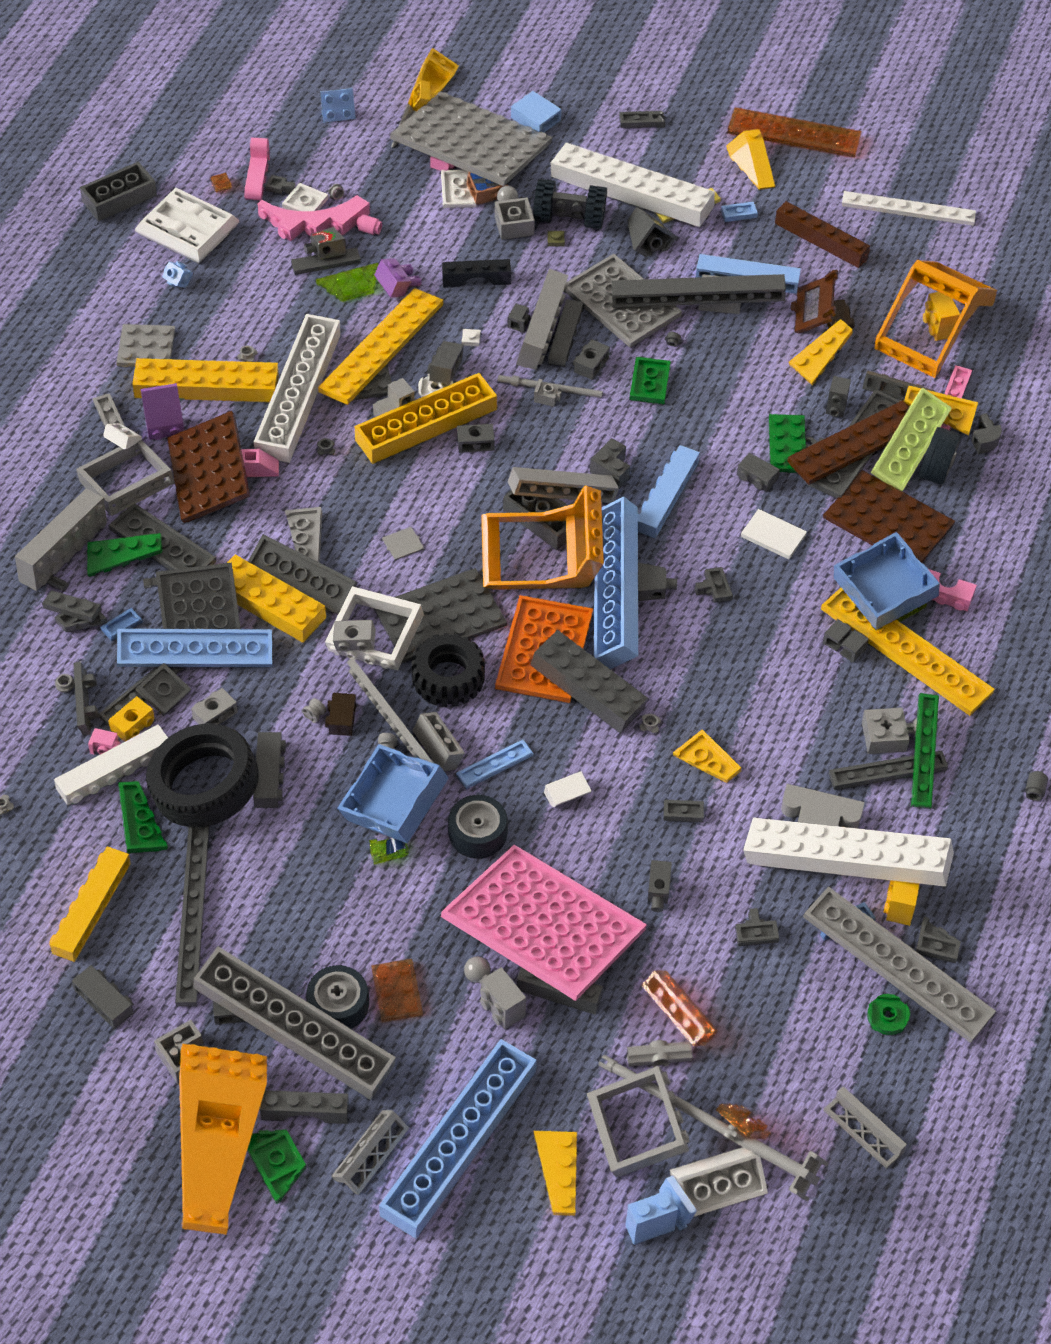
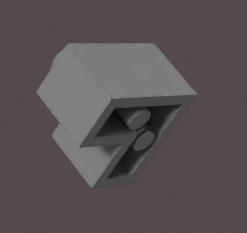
(398, 394)
(169, 1046)

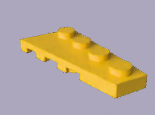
(816, 356)
(961, 414)
(558, 1162)

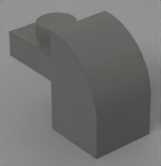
(987, 436)

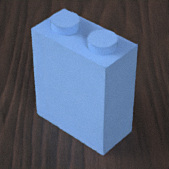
(536, 112)
(651, 1217)

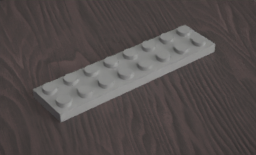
(386, 711)

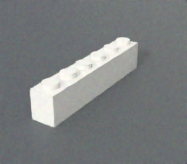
(109, 766)

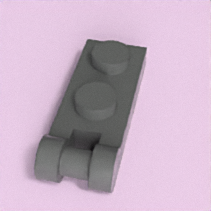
(642, 119)

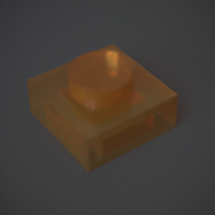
(220, 182)

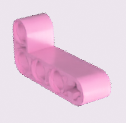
(257, 168)

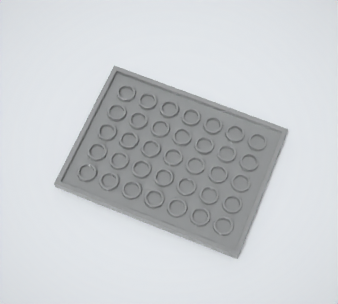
(471, 138)

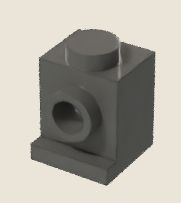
(518, 318)

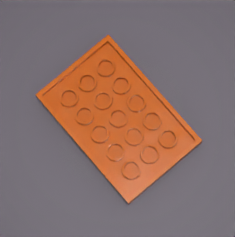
(531, 626)

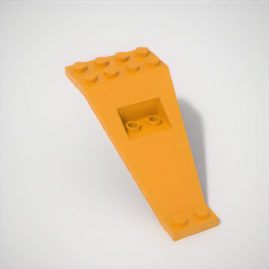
(217, 1118)

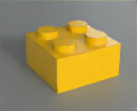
(421, 94)

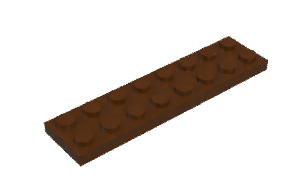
(848, 444)

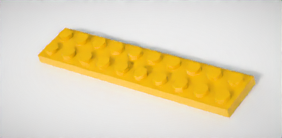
(380, 346)
(914, 655)

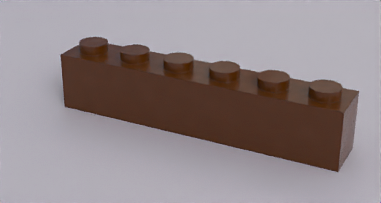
(822, 234)

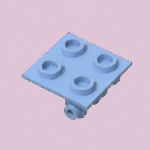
(337, 105)

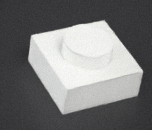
(471, 337)

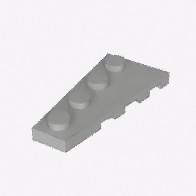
(306, 530)

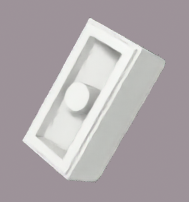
(121, 435)

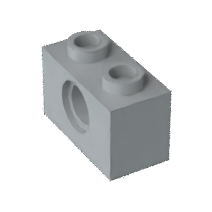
(345, 630)
(219, 700)

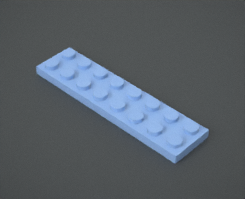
(194, 647)

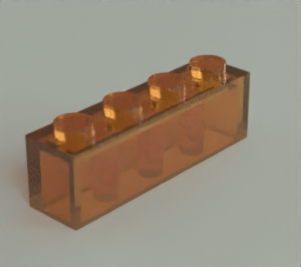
(679, 1008)

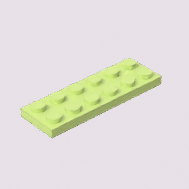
(911, 440)

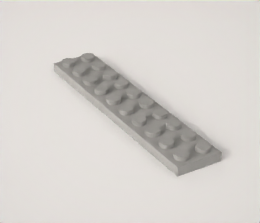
(899, 964)

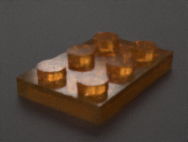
(396, 990)
(741, 1119)

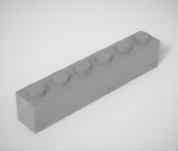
(560, 484)

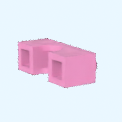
(958, 596)

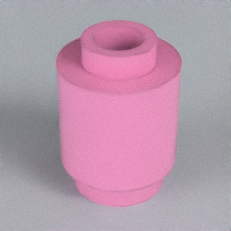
(369, 224)

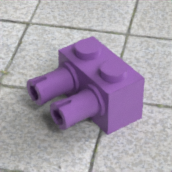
(394, 277)

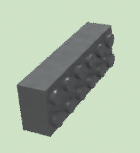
(588, 681)

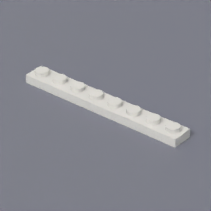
(909, 208)

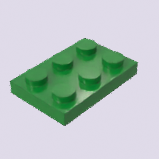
(650, 380)

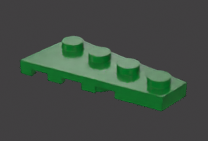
(121, 551)

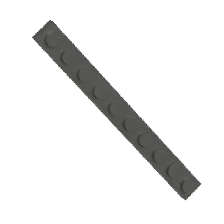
(192, 915)

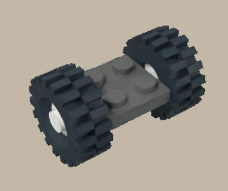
(550, 202)

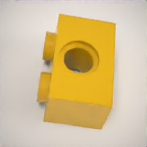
(131, 719)

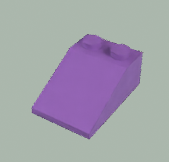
(162, 411)

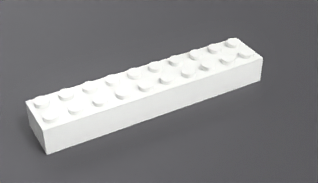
(633, 184)
(297, 387)
(849, 851)

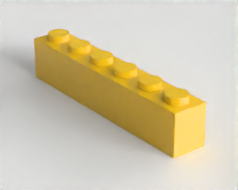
(90, 904)

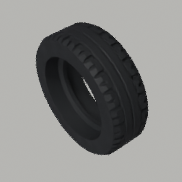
(217, 803)

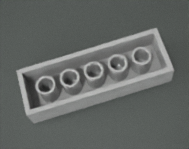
(543, 320)
(61, 539)

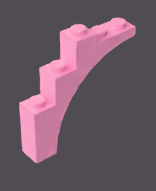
(293, 223)

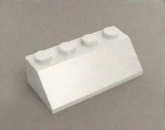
(722, 1180)

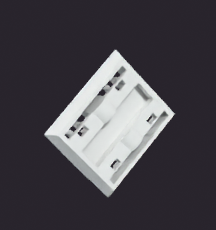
(187, 222)

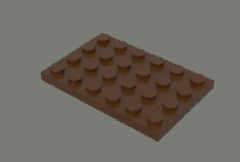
(208, 467)
(877, 510)

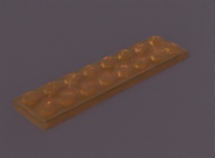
(796, 132)

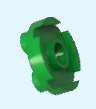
(886, 1025)

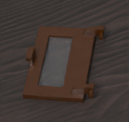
(815, 303)

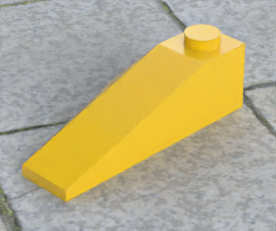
(750, 154)

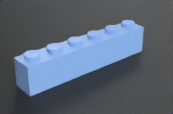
(733, 267)
(667, 491)

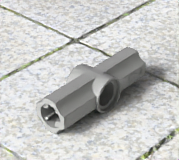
(659, 1053)

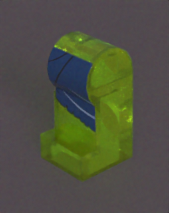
(387, 850)

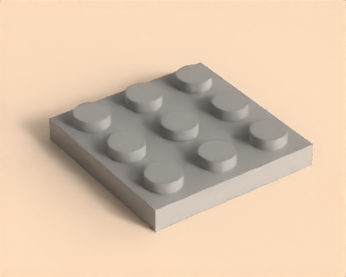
(144, 343)

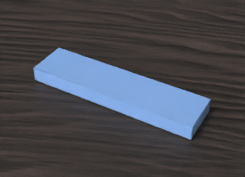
(494, 764)

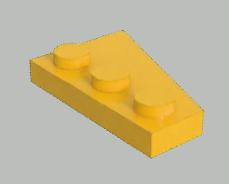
(708, 756)

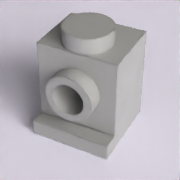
(547, 393)

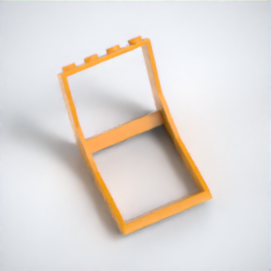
(949, 283)
(583, 543)

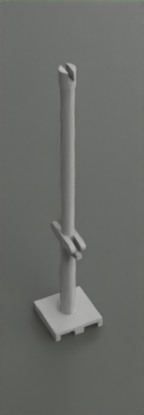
(804, 1174)

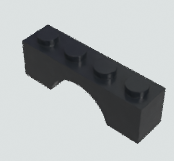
(458, 272)

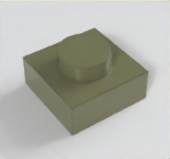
(555, 238)

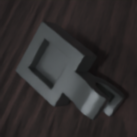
(279, 184)

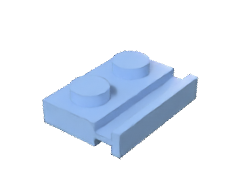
(685, 1208)

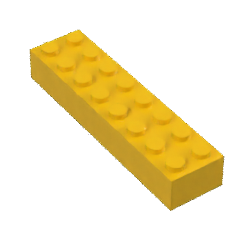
(209, 379)
(425, 418)

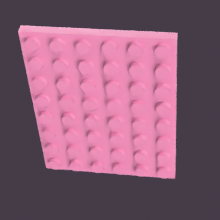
(544, 922)

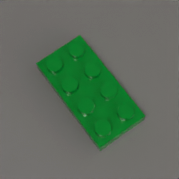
(785, 439)

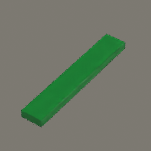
(925, 751)

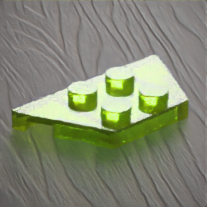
(350, 283)

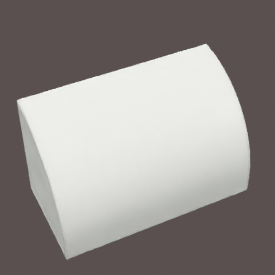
(566, 789)

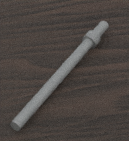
(516, 380)

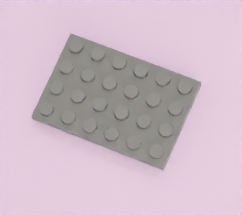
(627, 323)

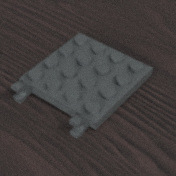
(197, 597)

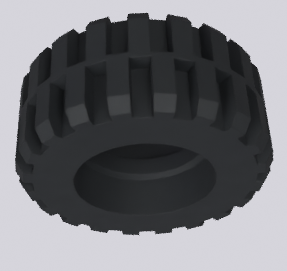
(448, 689)

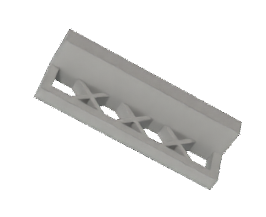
(870, 1122)
(364, 1147)

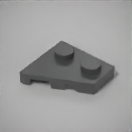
(70, 623)
(937, 943)

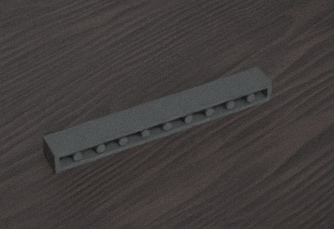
(698, 290)

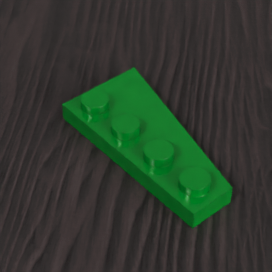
(138, 820)

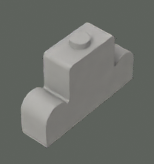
(821, 807)

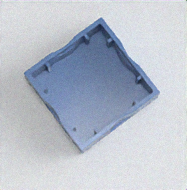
(886, 581)
(393, 793)

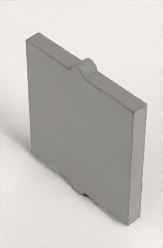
(403, 543)

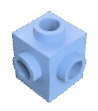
(177, 274)

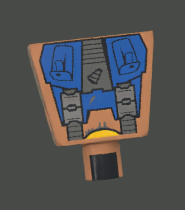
(482, 189)

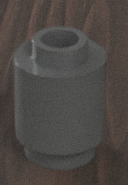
(1036, 785)

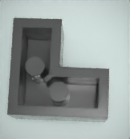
(610, 462)

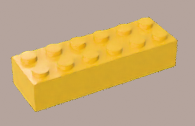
(275, 600)

